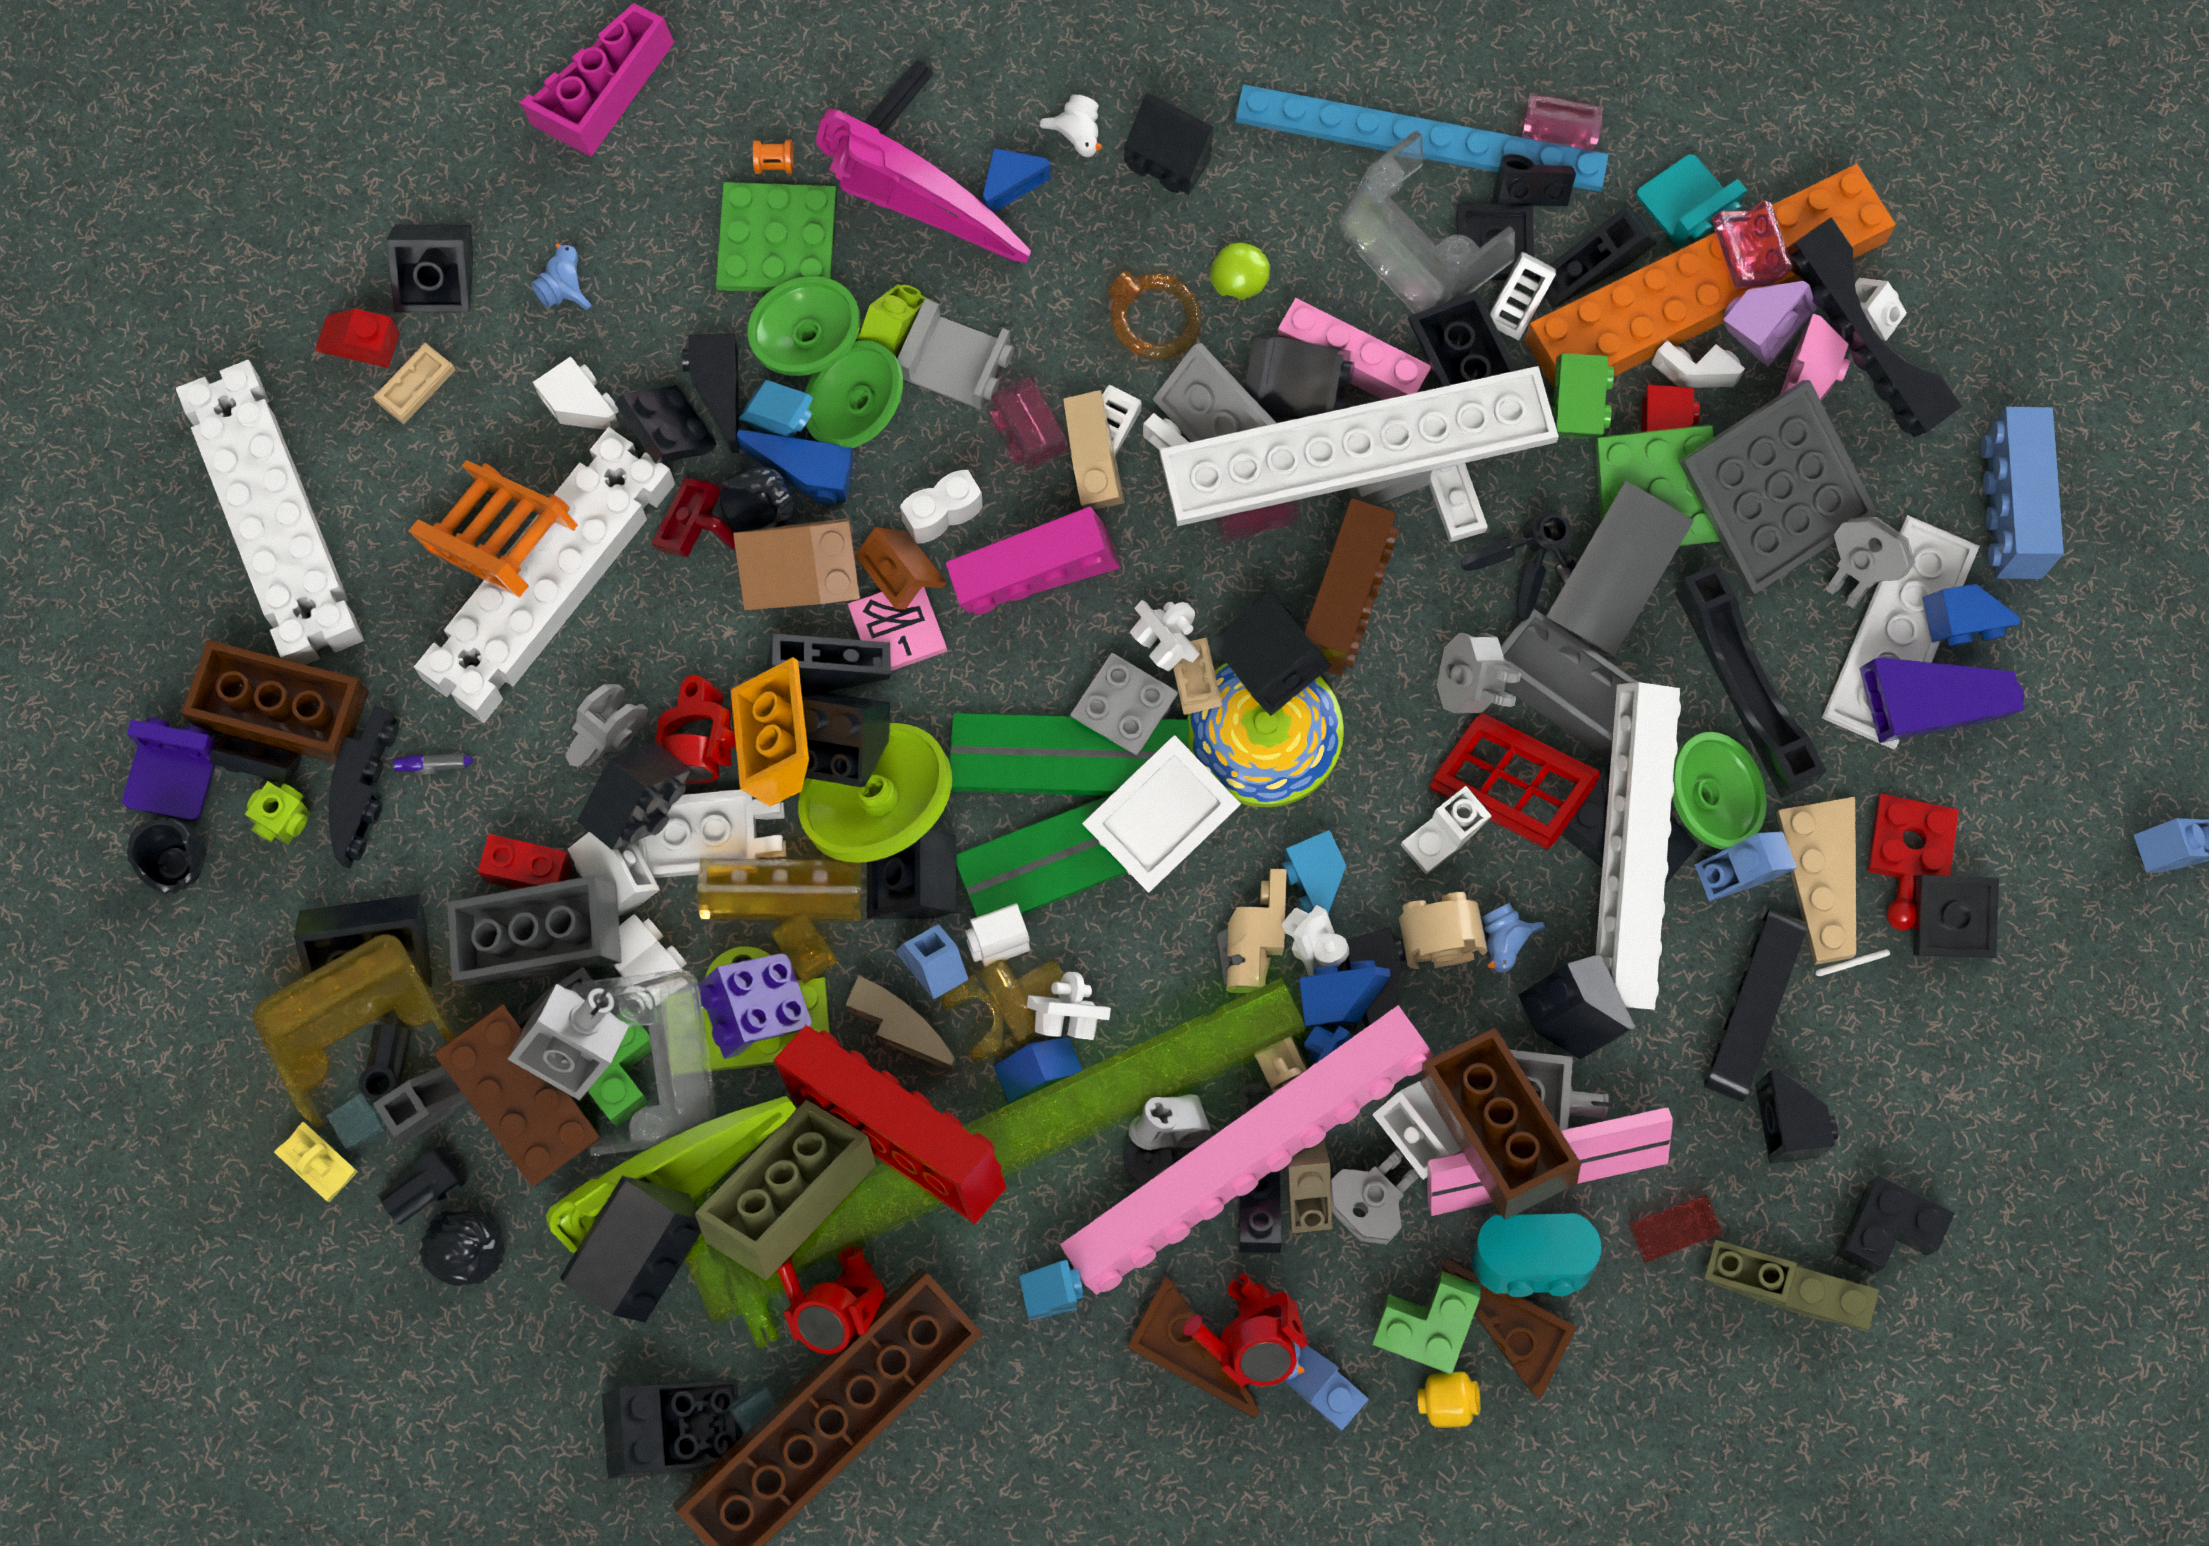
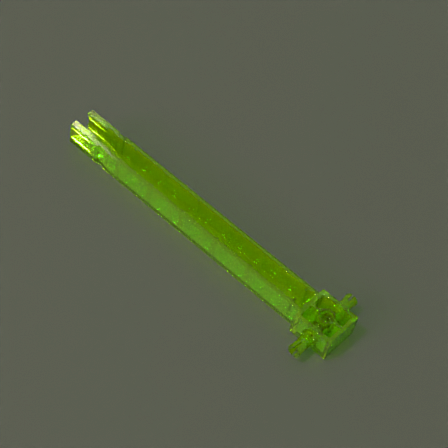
(1021, 1136)

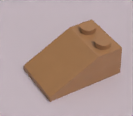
(797, 565)

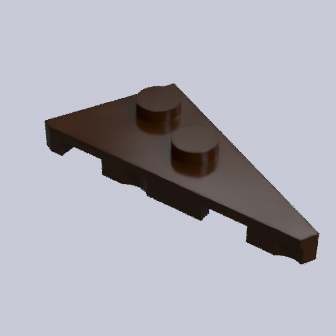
(1522, 1332)
(1164, 1344)

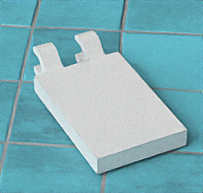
(711, 827)

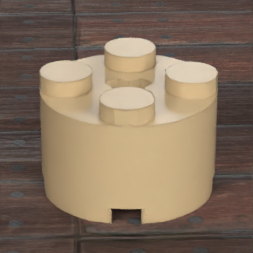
(1442, 931)

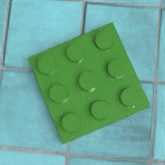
(774, 234)
(1653, 465)

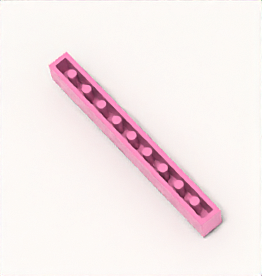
(1247, 1151)

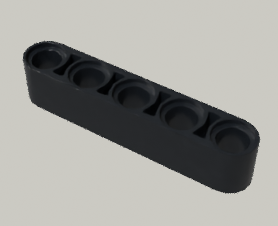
(1757, 1005)

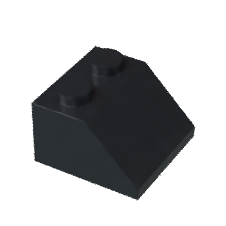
(1168, 145)
(430, 267)
(915, 880)
(1578, 1007)
(1793, 1119)

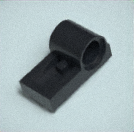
(1530, 184)
(1261, 1217)

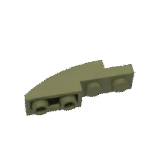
(1791, 1287)

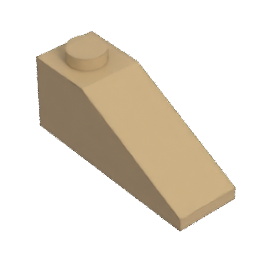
(1092, 451)

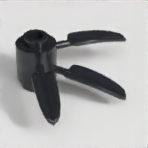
(1558, 534)

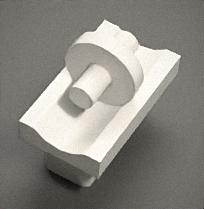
(1168, 627)
(1315, 939)
(1082, 1013)

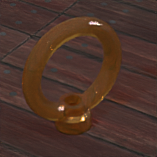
(1128, 288)

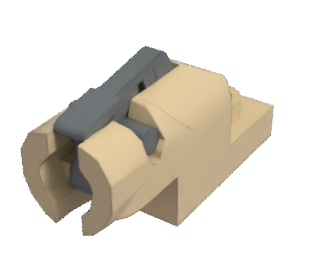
(1253, 936)

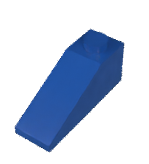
(810, 466)

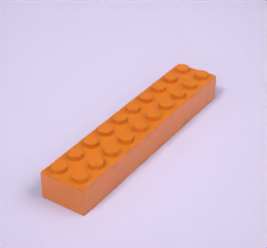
(1693, 286)

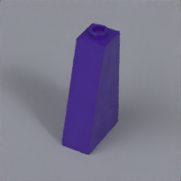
(1935, 697)

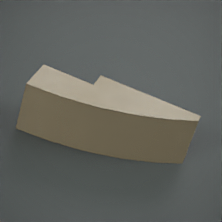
(899, 1023)

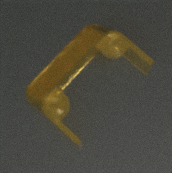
(337, 1002)

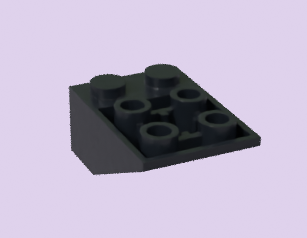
(668, 1427)

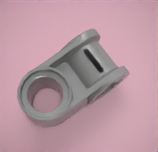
(1170, 1123)

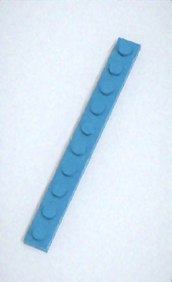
(1385, 130)

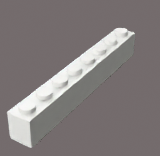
(1637, 838)

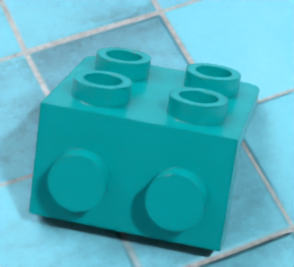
(1687, 199)

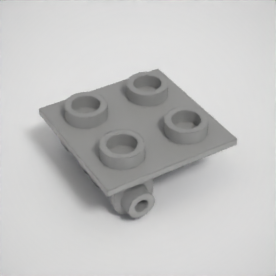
(1124, 704)

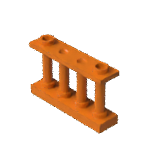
(483, 559)

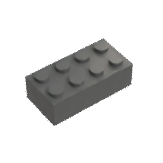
(534, 932)

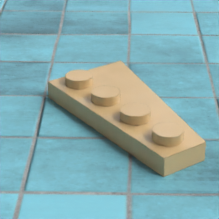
(1825, 876)

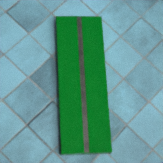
(1045, 755)
(1038, 864)

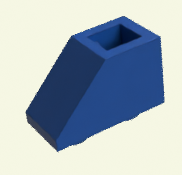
(1966, 612)
(1341, 996)

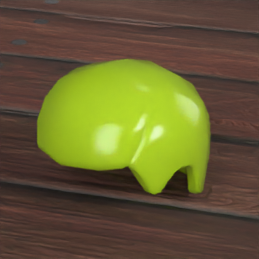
(1239, 271)

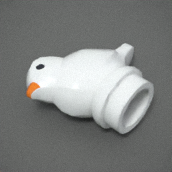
(1077, 124)

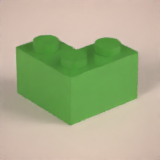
(1581, 395)
(614, 1089)
(1430, 1333)

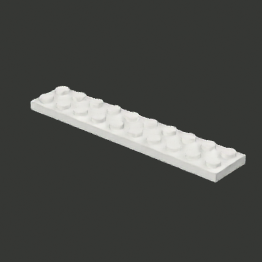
(1358, 445)

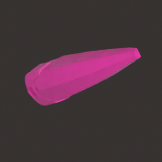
(895, 176)

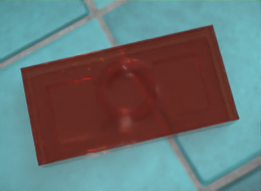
(1675, 1229)

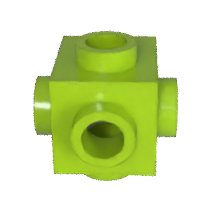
(286, 821)

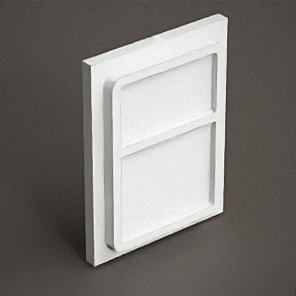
(1161, 813)

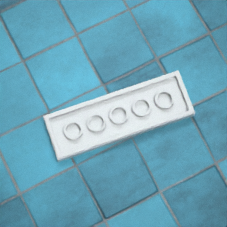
(1897, 620)

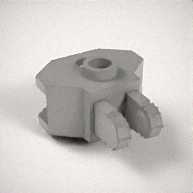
(1868, 560)
(1477, 674)
(602, 726)
(1373, 1195)

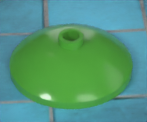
(801, 311)
(855, 395)
(1718, 790)

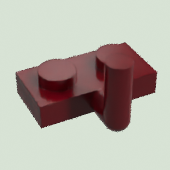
(688, 517)

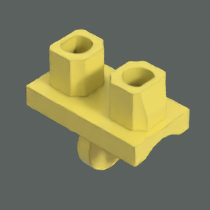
(316, 1162)

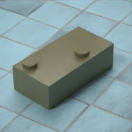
(786, 1189)

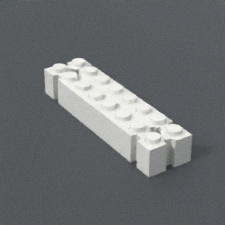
(269, 514)
(560, 571)

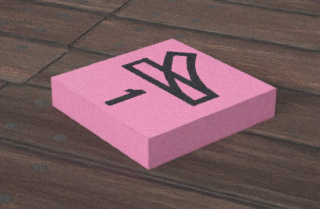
(911, 632)

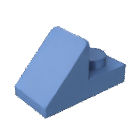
(1327, 1389)

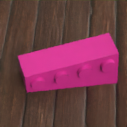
(1033, 562)

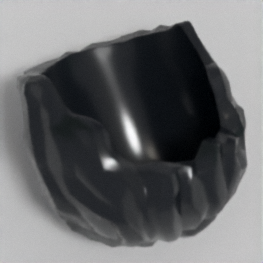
(755, 499)
(166, 855)
(462, 1248)

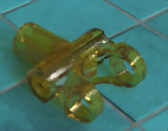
(1008, 1002)

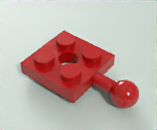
(1894, 859)

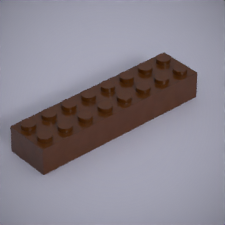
(828, 1418)

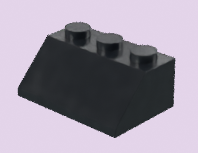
(1461, 341)
(336, 930)
(634, 1248)

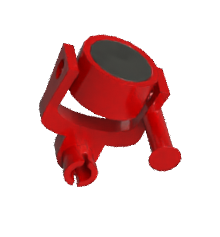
(699, 753)
(836, 1309)
(1257, 1344)

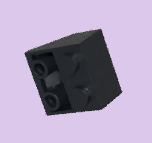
(844, 737)

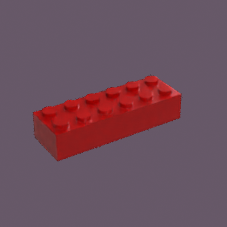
(900, 1125)

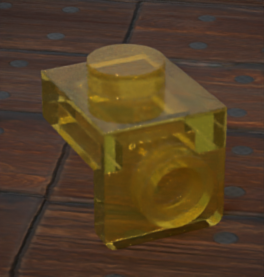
(804, 947)

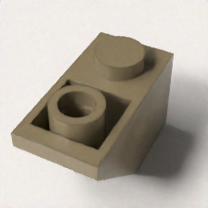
(1309, 1189)

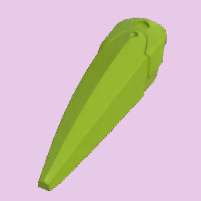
(682, 1163)

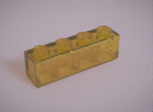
(779, 889)

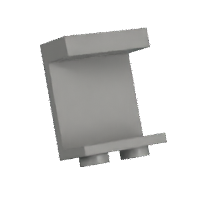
(953, 357)

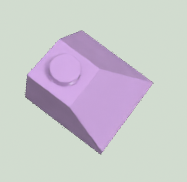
(1769, 317)

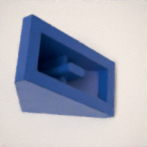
(1012, 177)
(1036, 1067)

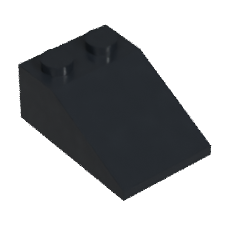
(1588, 828)

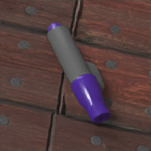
(430, 764)

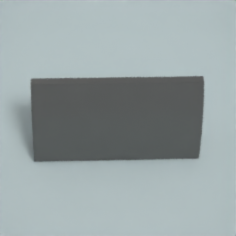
(1620, 568)
(1565, 681)

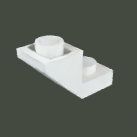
(1715, 369)
(1447, 830)

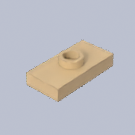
(414, 383)
(1197, 681)

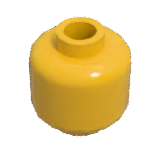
(1449, 1399)

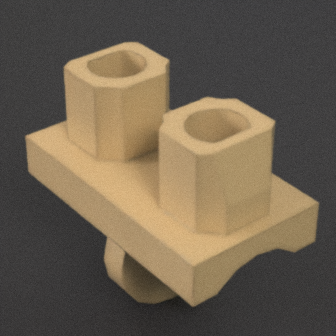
(1281, 1063)

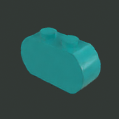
(1536, 1254)

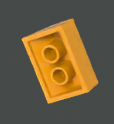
(771, 734)

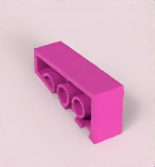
(601, 81)

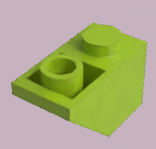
(892, 317)

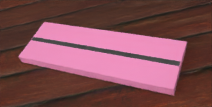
(1601, 1147)

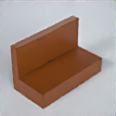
(897, 565)

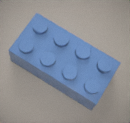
(2022, 493)

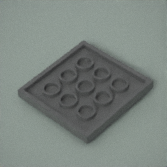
(1777, 486)

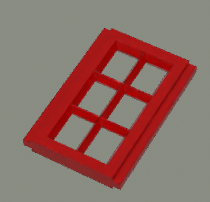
(1532, 750)

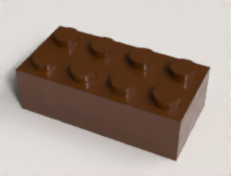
(1351, 583)
(274, 701)
(526, 1114)
(1500, 1123)

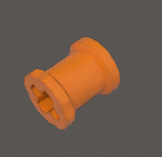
(773, 156)

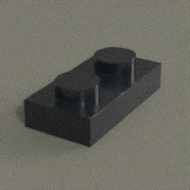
(254, 758)

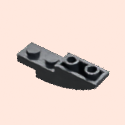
(351, 799)

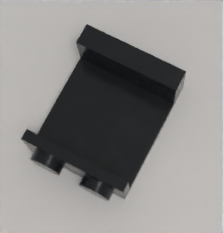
(1297, 376)
(1270, 653)

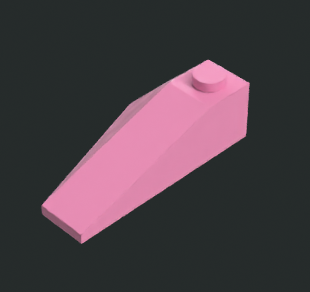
(1818, 358)

